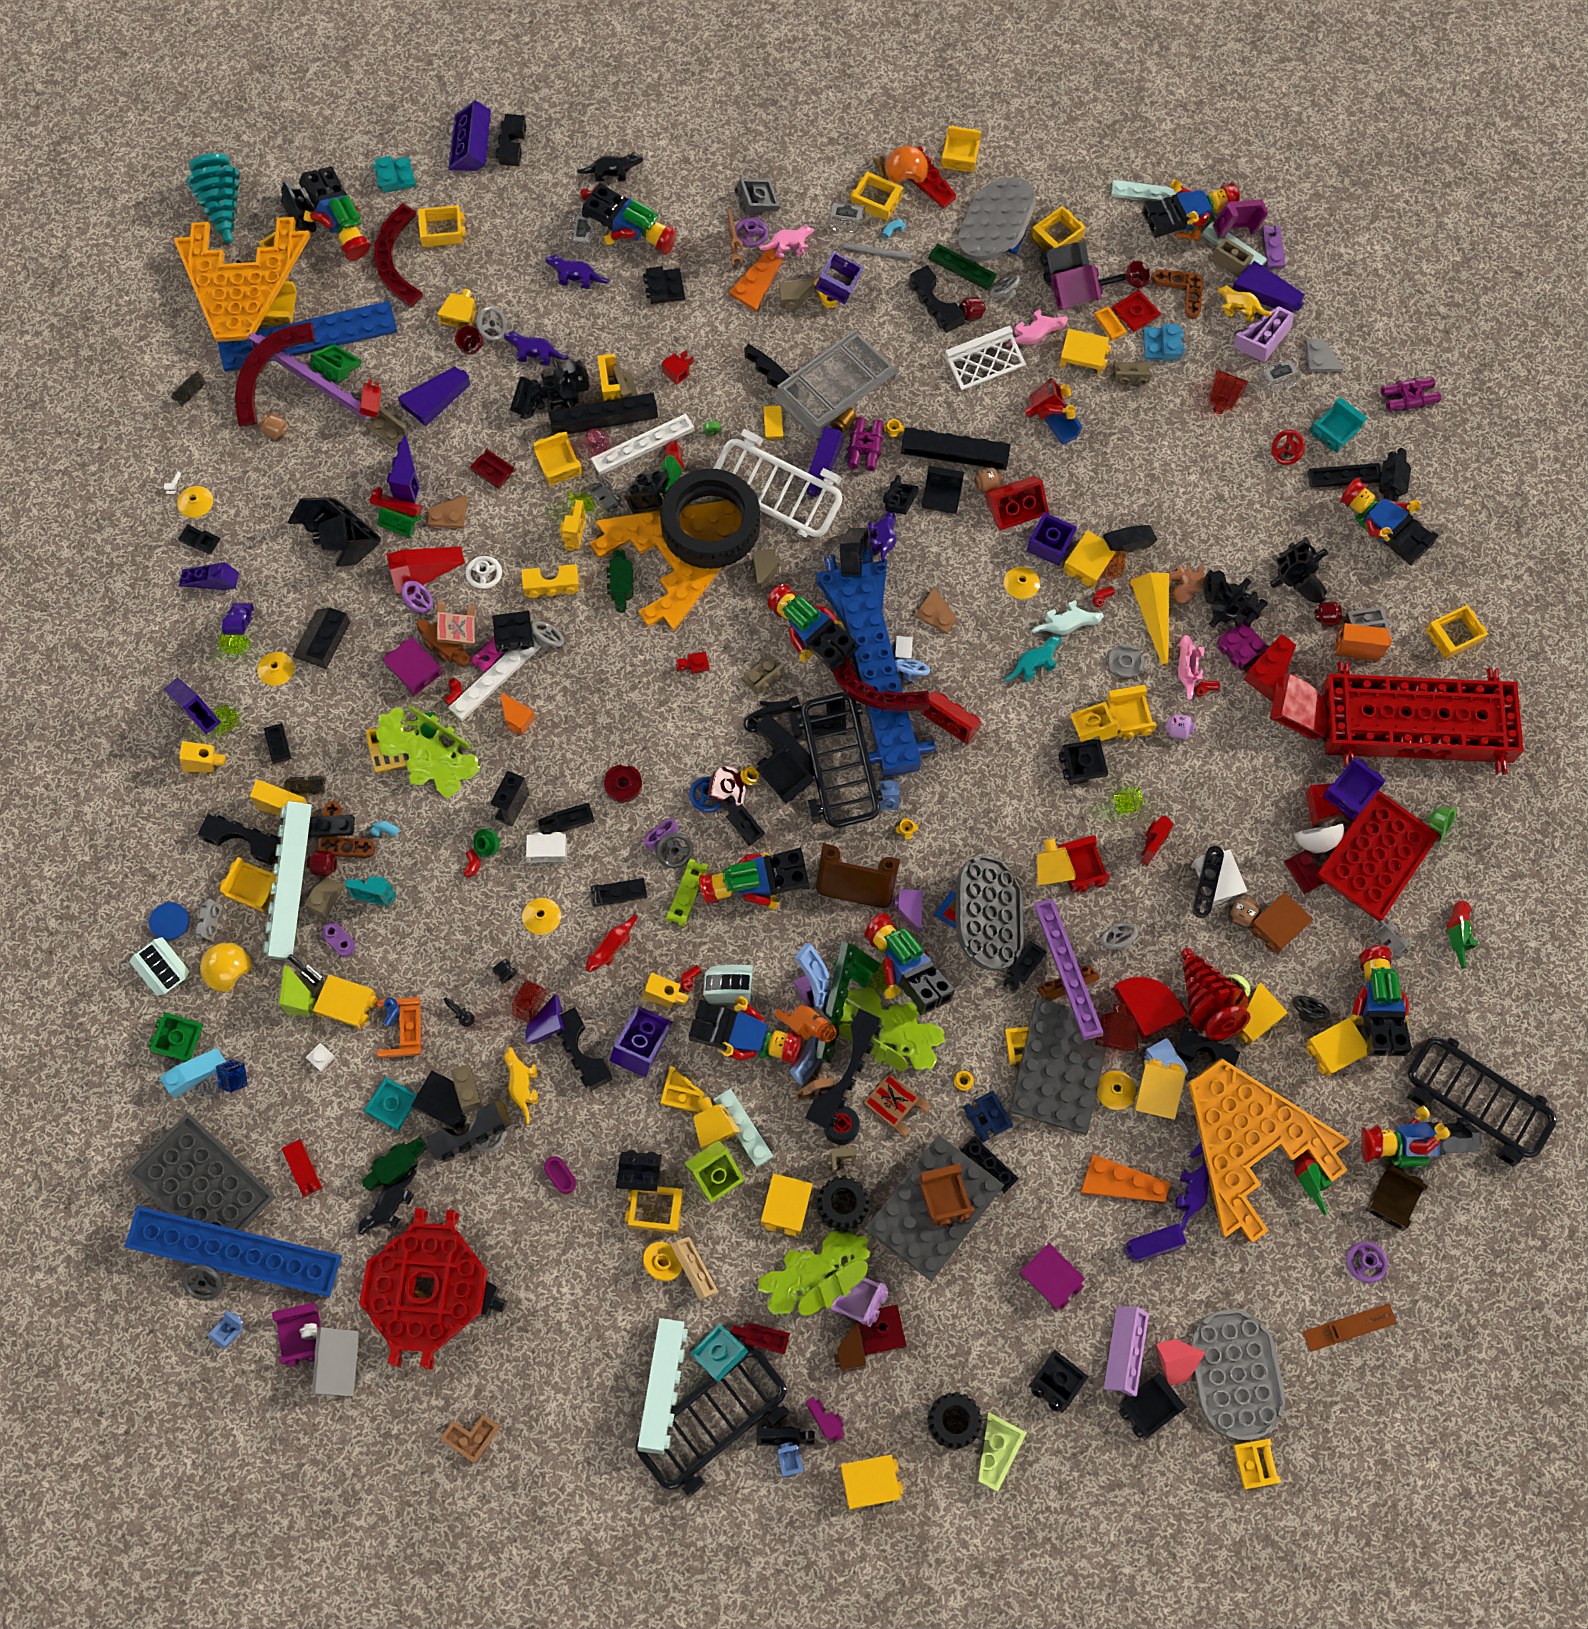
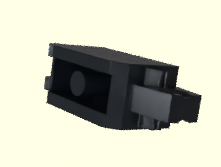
(295, 203)
(1395, 475)

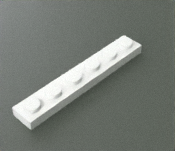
(642, 444)
(491, 681)

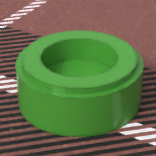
(711, 428)

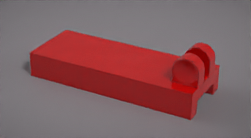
(370, 399)
(393, 503)
(302, 1168)

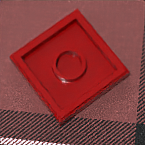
(1136, 311)

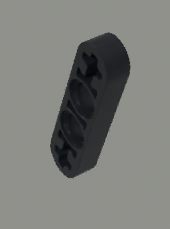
(1204, 880)

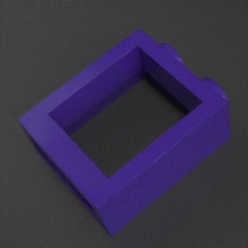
(833, 287)

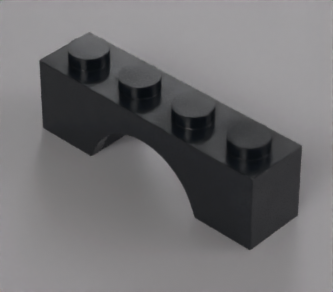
(946, 314)
(218, 830)
(593, 1070)
(490, 1120)

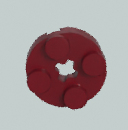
(623, 773)

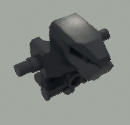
(563, 384)
(1298, 570)
(1231, 600)

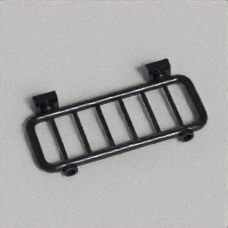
(805, 723)
(1424, 1094)
(776, 1413)

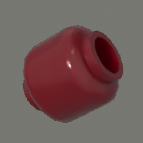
(972, 308)
(1329, 613)
(322, 863)

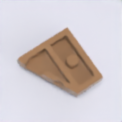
(936, 612)

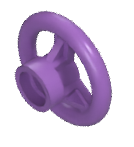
(752, 230)
(415, 599)
(1383, 1264)

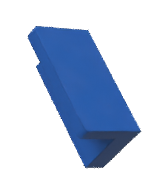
(1063, 428)

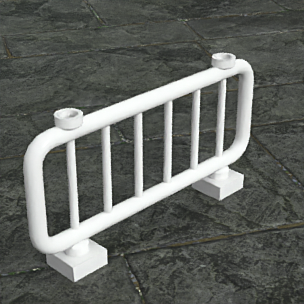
(826, 484)

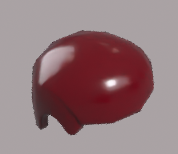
(1136, 270)
(466, 335)

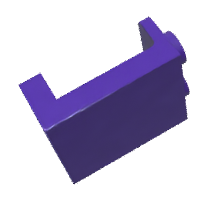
(1354, 788)

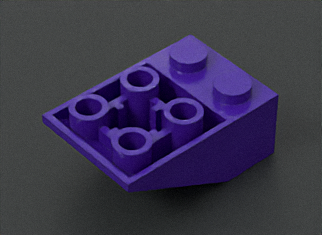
(403, 477)

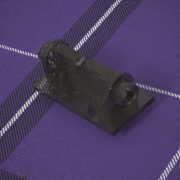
(188, 389)
(299, 785)

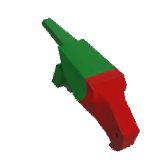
(672, 463)
(1460, 931)
(1312, 1179)

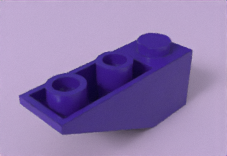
(213, 576)

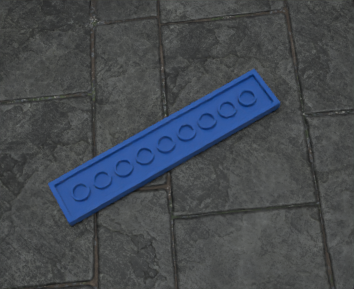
(329, 329)
(233, 1251)

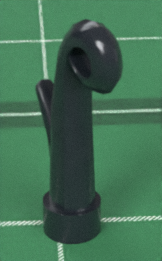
(772, 709)

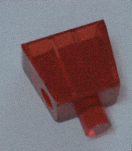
(1226, 391)
(528, 1000)
(1118, 1030)

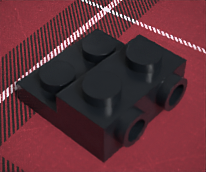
(663, 285)
(512, 631)
(1083, 761)
(639, 1171)
(1058, 1382)

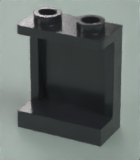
(1063, 259)
(785, 773)
(510, 798)
(440, 1101)
(1152, 1407)

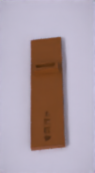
(1349, 1327)

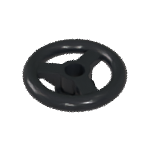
(1308, 1011)

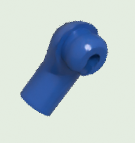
(392, 1011)

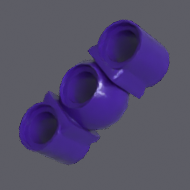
(237, 619)

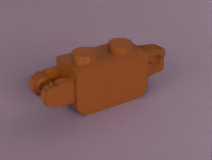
(445, 651)

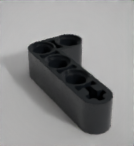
(851, 550)

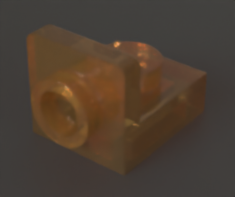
(1119, 563)

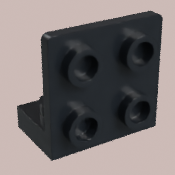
(942, 489)
(644, 493)

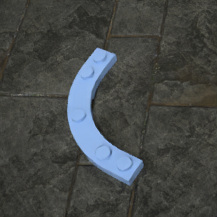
(818, 978)

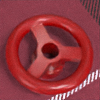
(1297, 449)

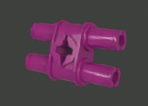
(1410, 394)
(871, 449)

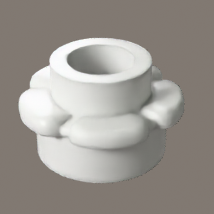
(309, 1331)

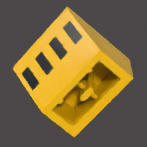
(381, 762)

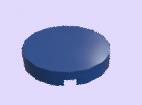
(169, 921)

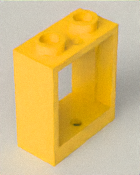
(871, 207)
(439, 214)
(1045, 241)
(1442, 640)
(673, 1227)

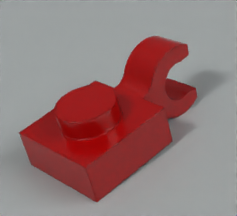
(696, 663)

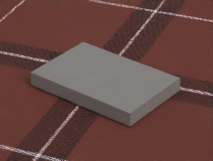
(335, 1362)

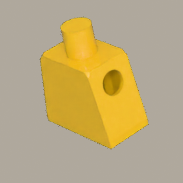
(458, 310)
(199, 757)
(1053, 864)
(655, 991)
(713, 1123)

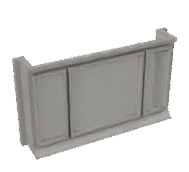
(833, 382)

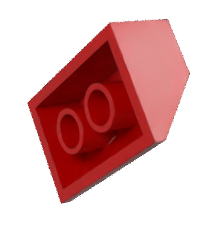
(1017, 502)
(952, 717)

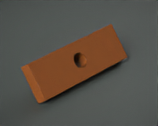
(1054, 989)

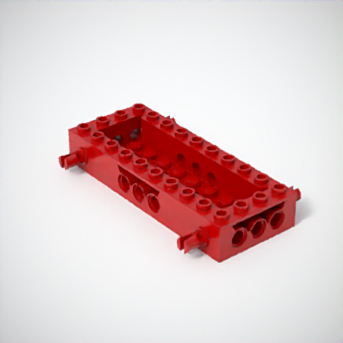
(1424, 731)

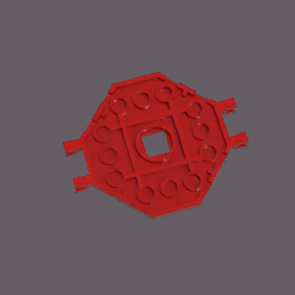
(390, 1283)

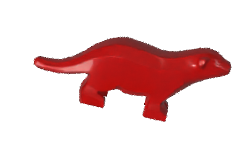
(610, 945)

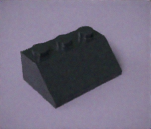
(322, 637)

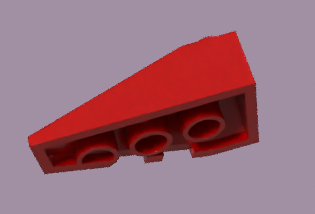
(422, 565)

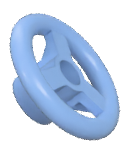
(910, 668)

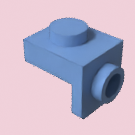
(890, 795)
(226, 1330)
(789, 1459)

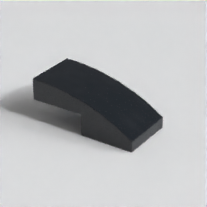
(200, 540)

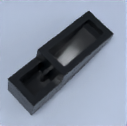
(1130, 538)

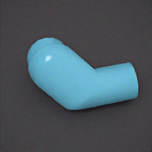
(896, 224)
(383, 826)

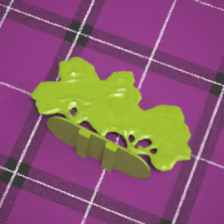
(427, 756)
(899, 1028)
(810, 1270)

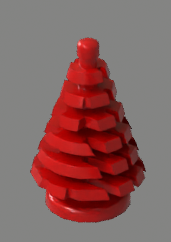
(1213, 1000)

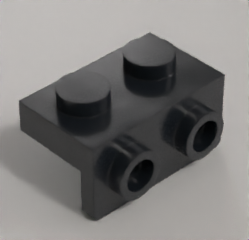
(525, 397)
(899, 496)

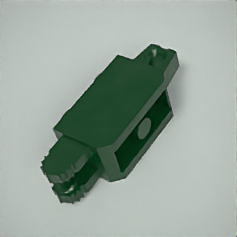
(621, 580)
(395, 1164)

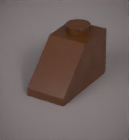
(850, 1352)

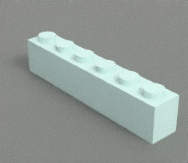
(661, 1386)

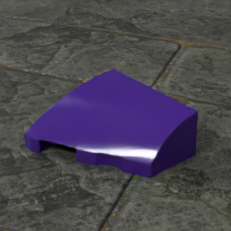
(546, 1022)

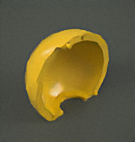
(224, 966)

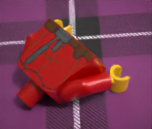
(1050, 400)

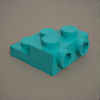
(393, 174)
(375, 890)

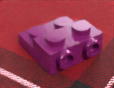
(1242, 646)
(829, 1424)

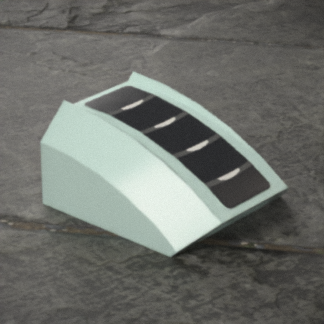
(159, 966)
(727, 983)

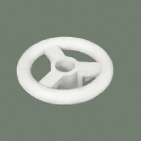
(479, 564)

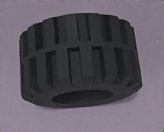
(837, 1220)
(973, 1415)

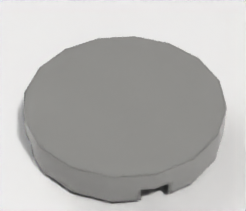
(1125, 661)

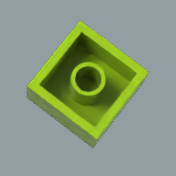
(714, 1171)

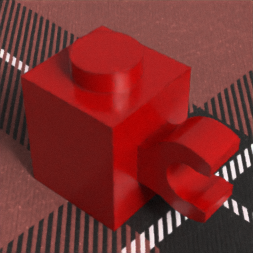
(677, 367)

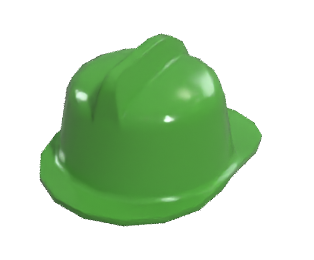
(1442, 820)

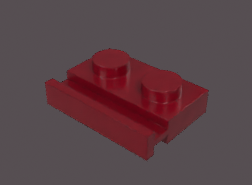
(492, 469)
(1304, 870)

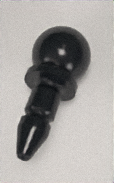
(465, 1017)

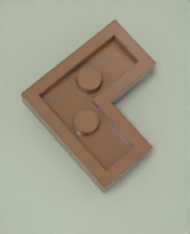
(471, 1443)

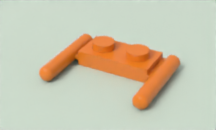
(409, 1028)

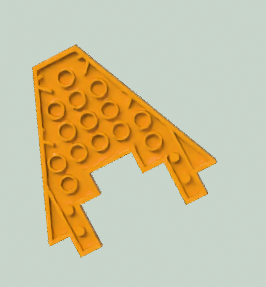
(239, 294)
(686, 582)
(1241, 1125)

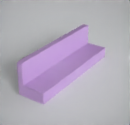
(1126, 1350)

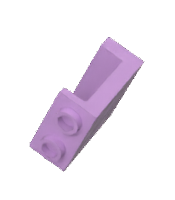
(862, 1302)

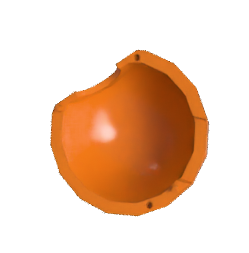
(906, 163)

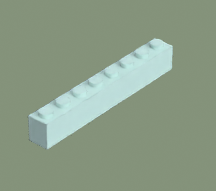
(288, 880)

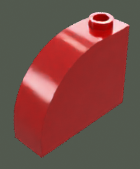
(1299, 707)
(1150, 1004)

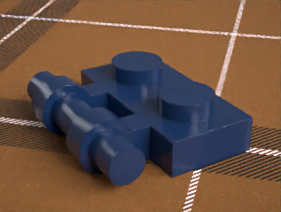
(994, 1114)

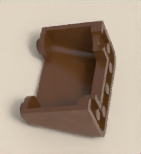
(856, 882)

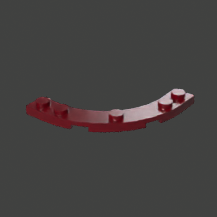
(384, 256)
(258, 360)
(868, 696)

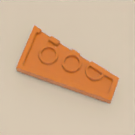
(756, 281)
(1119, 1181)

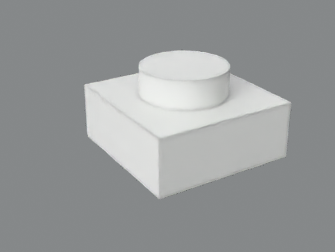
(320, 1057)

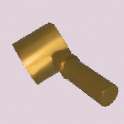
(880, 165)

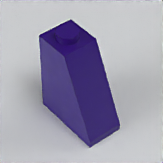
(1155, 1243)

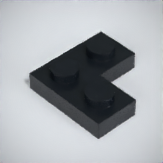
(831, 724)

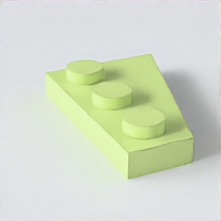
(999, 1451)

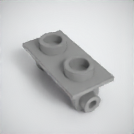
(209, 914)
(1397, 944)

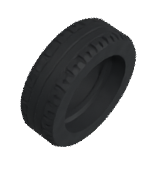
(710, 483)

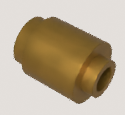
(844, 420)

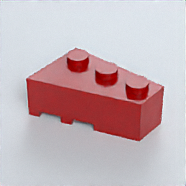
(1271, 666)
(1320, 808)

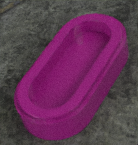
(560, 1175)

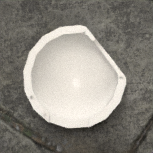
(1320, 838)

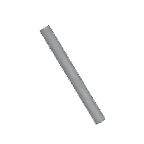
(877, 251)

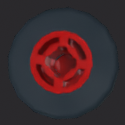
(845, 1128)

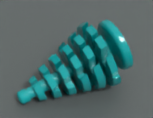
(216, 189)

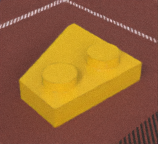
(681, 1093)

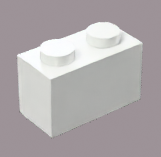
(546, 847)

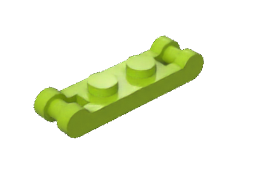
(686, 893)

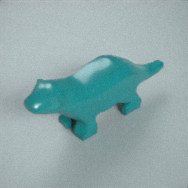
(1036, 659)

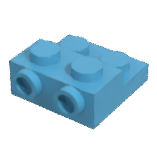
(1163, 342)

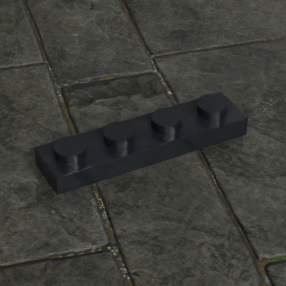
(1344, 475)
(330, 826)

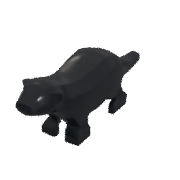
(612, 166)
(388, 1205)

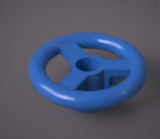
(704, 788)

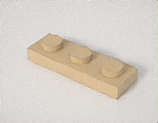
(694, 1268)

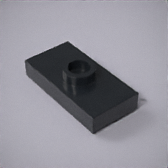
(277, 743)

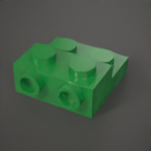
(334, 363)
(175, 1037)

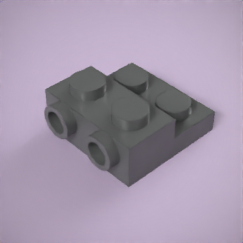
(756, 196)

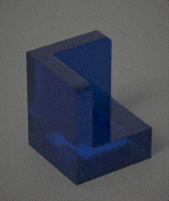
(231, 1075)

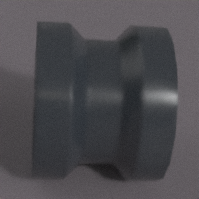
(504, 971)

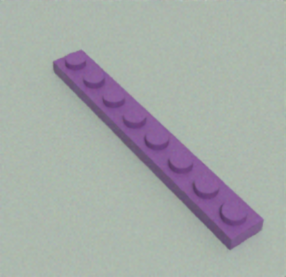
(312, 378)
(1068, 970)

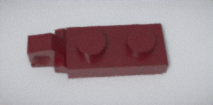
(762, 1337)

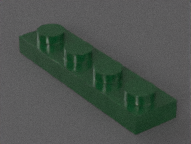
(962, 266)

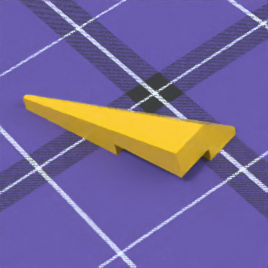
(1153, 599)

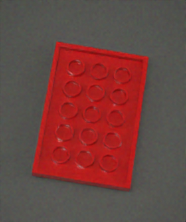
(1378, 855)

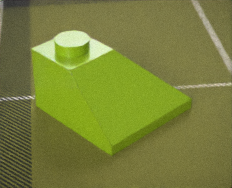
(294, 995)

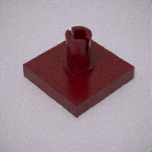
(885, 1333)

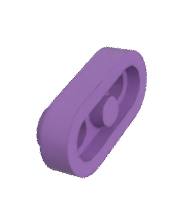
(666, 827)
(338, 939)

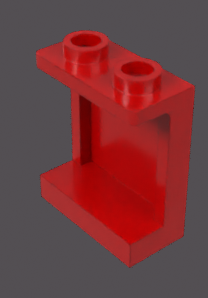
(1086, 864)

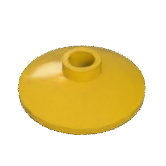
(197, 507)
(1020, 589)
(277, 675)
(544, 924)
(1111, 1098)
(665, 1254)

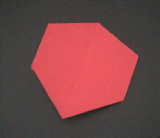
(1178, 1360)

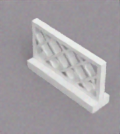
(982, 344)

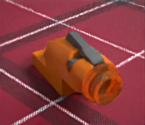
(808, 1022)

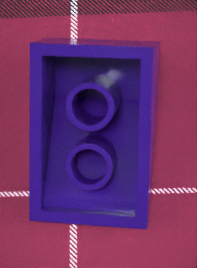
(640, 1041)

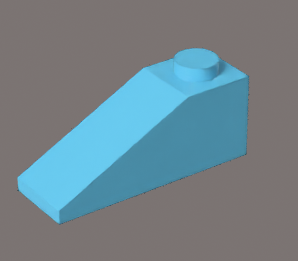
(191, 1072)

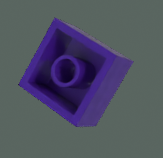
(1051, 539)

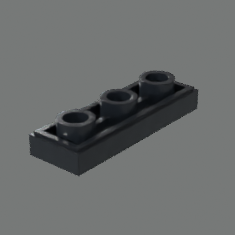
(980, 1155)

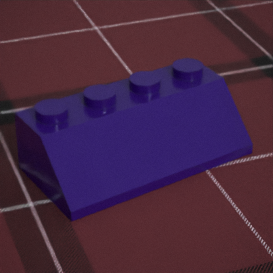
(470, 138)

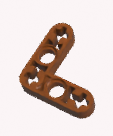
(1187, 283)
(342, 841)

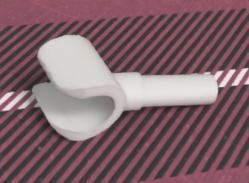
(169, 486)

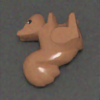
(1190, 581)

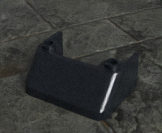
(314, 511)

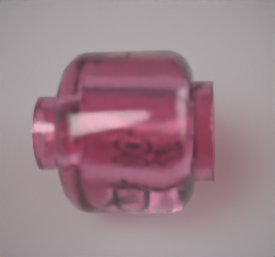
(596, 441)

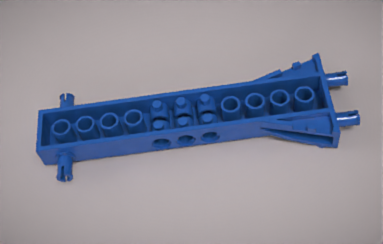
(859, 606)

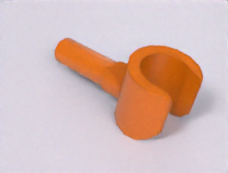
(1195, 233)

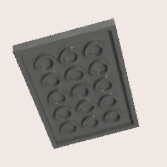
(1057, 1070)
(200, 1178)
(905, 1221)

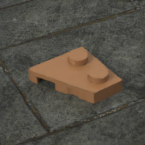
(448, 514)
(816, 1088)

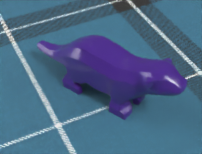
(574, 271)
(533, 347)
(884, 535)
(1196, 1192)

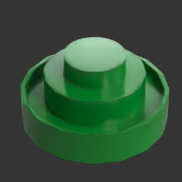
(486, 842)

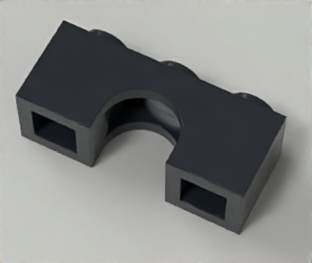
(512, 128)
(1190, 1043)

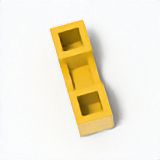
(565, 582)

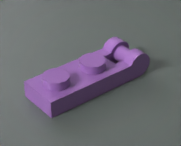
(1273, 246)

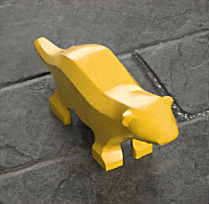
(1241, 302)
(519, 1082)

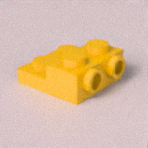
(573, 527)
(1095, 722)

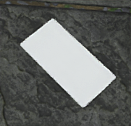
(903, 647)

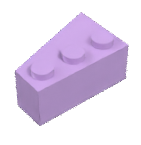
(1265, 335)

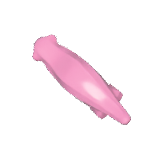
(789, 240)
(1038, 329)
(1188, 664)

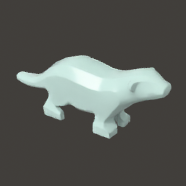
(1069, 620)

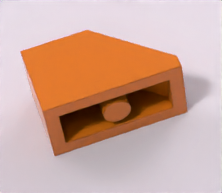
(516, 715)

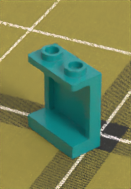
(1338, 425)

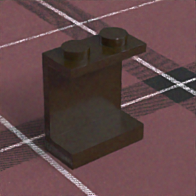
(1396, 1197)

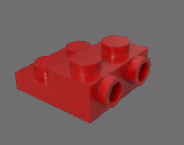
(1156, 836)

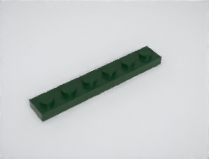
(837, 997)

